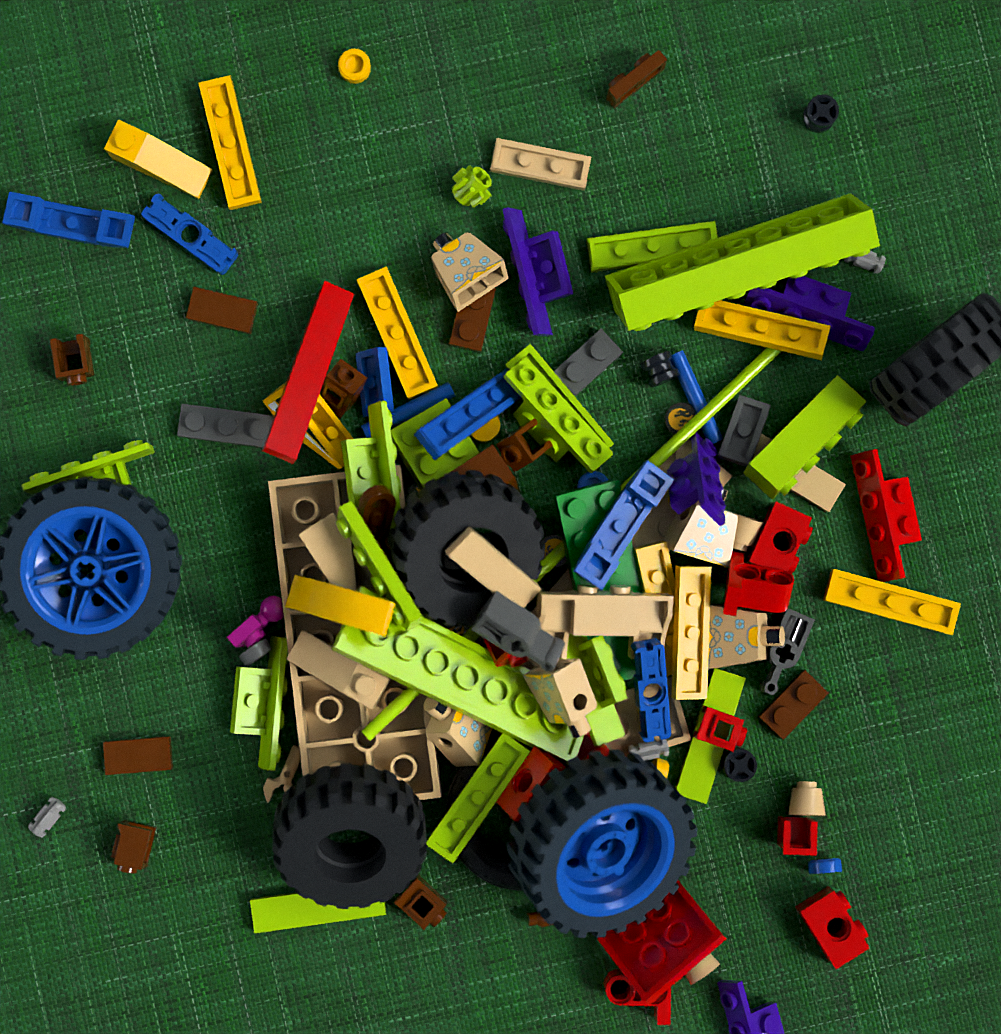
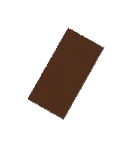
(222, 310)
(137, 755)

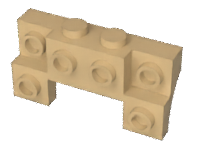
(605, 614)

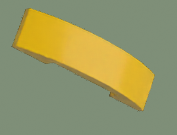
(340, 605)

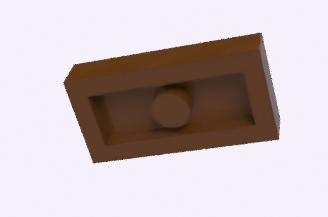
(625, 85)
(472, 324)
(793, 704)

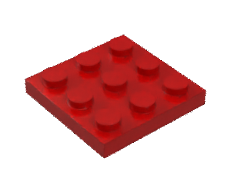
(663, 945)

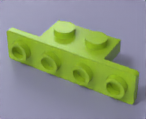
(555, 418)
(372, 459)
(102, 466)
(605, 684)
(259, 702)

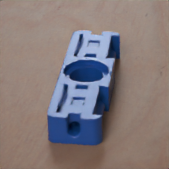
(205, 248)
(651, 668)

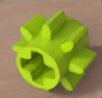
(471, 186)

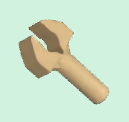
(286, 774)

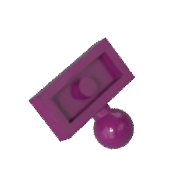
(253, 628)

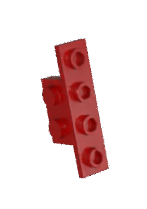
(887, 514)

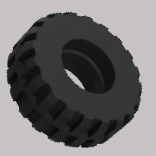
(941, 361)
(438, 515)
(349, 800)

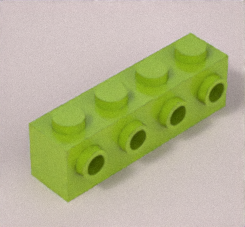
(805, 437)

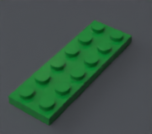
(578, 517)

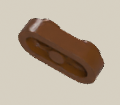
(377, 510)

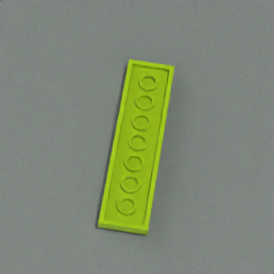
(460, 677)

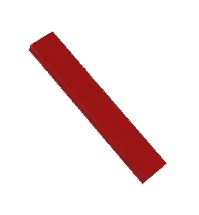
(308, 373)

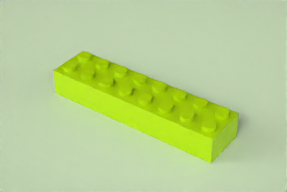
(742, 261)

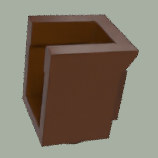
(63, 350)
(346, 383)
(516, 450)
(133, 846)
(413, 893)

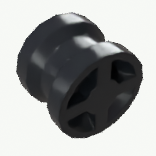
(826, 108)
(660, 369)
(743, 768)

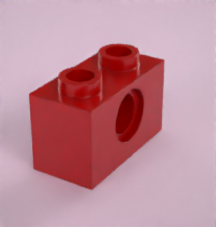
(786, 521)
(532, 771)
(837, 946)

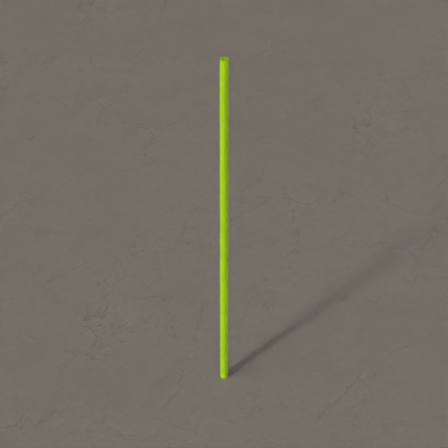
(558, 552)

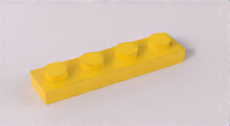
(230, 142)
(764, 328)
(397, 333)
(658, 577)
(892, 602)
(691, 632)

